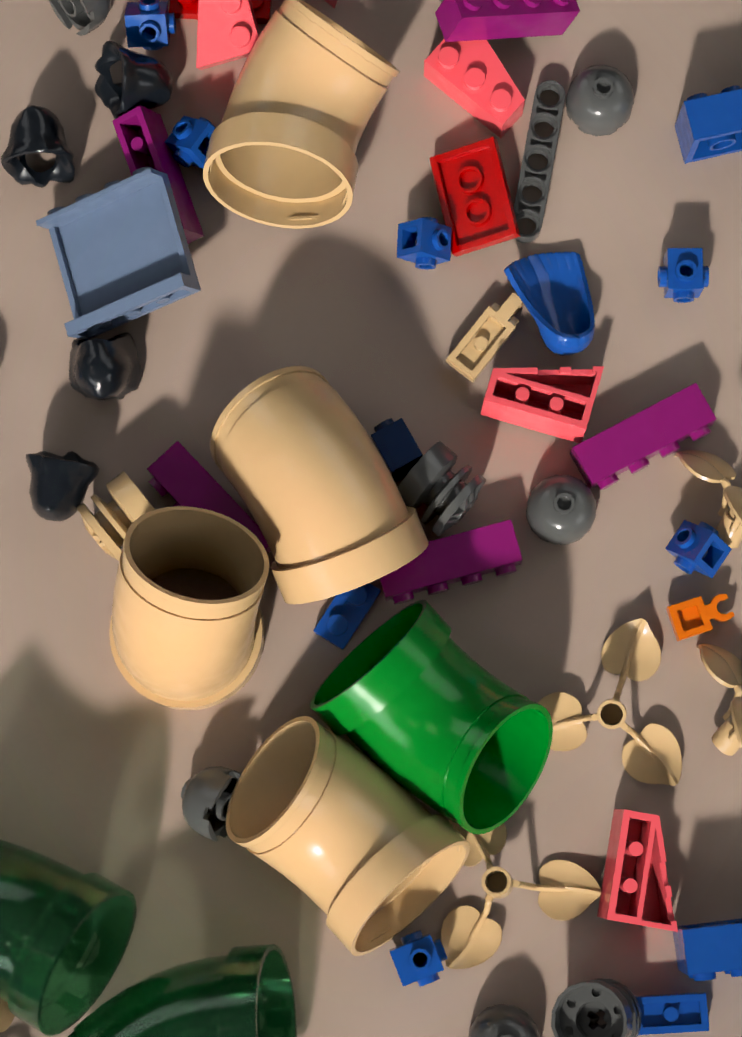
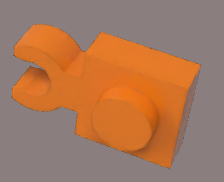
(693, 617)

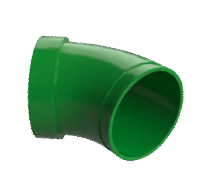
(437, 720)

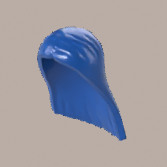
(557, 298)

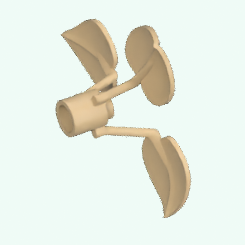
(716, 470)
(727, 671)
(653, 754)
(472, 937)

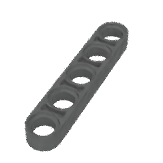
(539, 145)

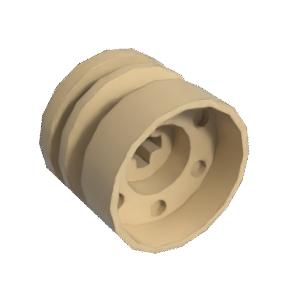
(113, 519)

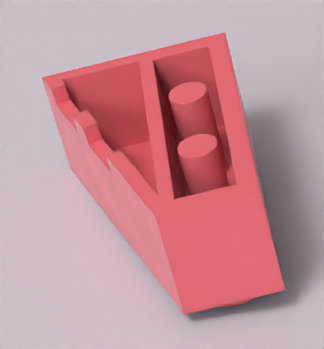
(225, 31)
(477, 82)
(543, 399)
(636, 874)

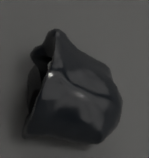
(143, 81)
(38, 131)
(105, 367)
(59, 483)

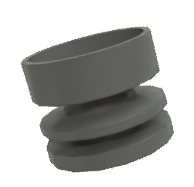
(440, 489)
(577, 1008)

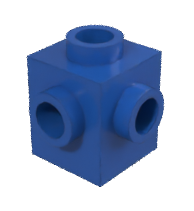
(149, 24)
(190, 141)
(424, 242)
(683, 274)
(698, 548)
(411, 971)

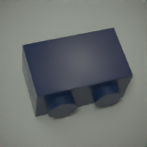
(396, 447)

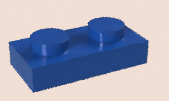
(346, 615)
(673, 1013)

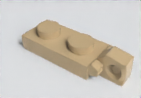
(485, 338)

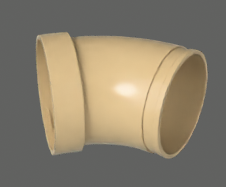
(296, 121)
(314, 486)
(179, 646)
(343, 833)

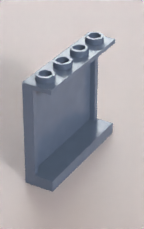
(121, 252)

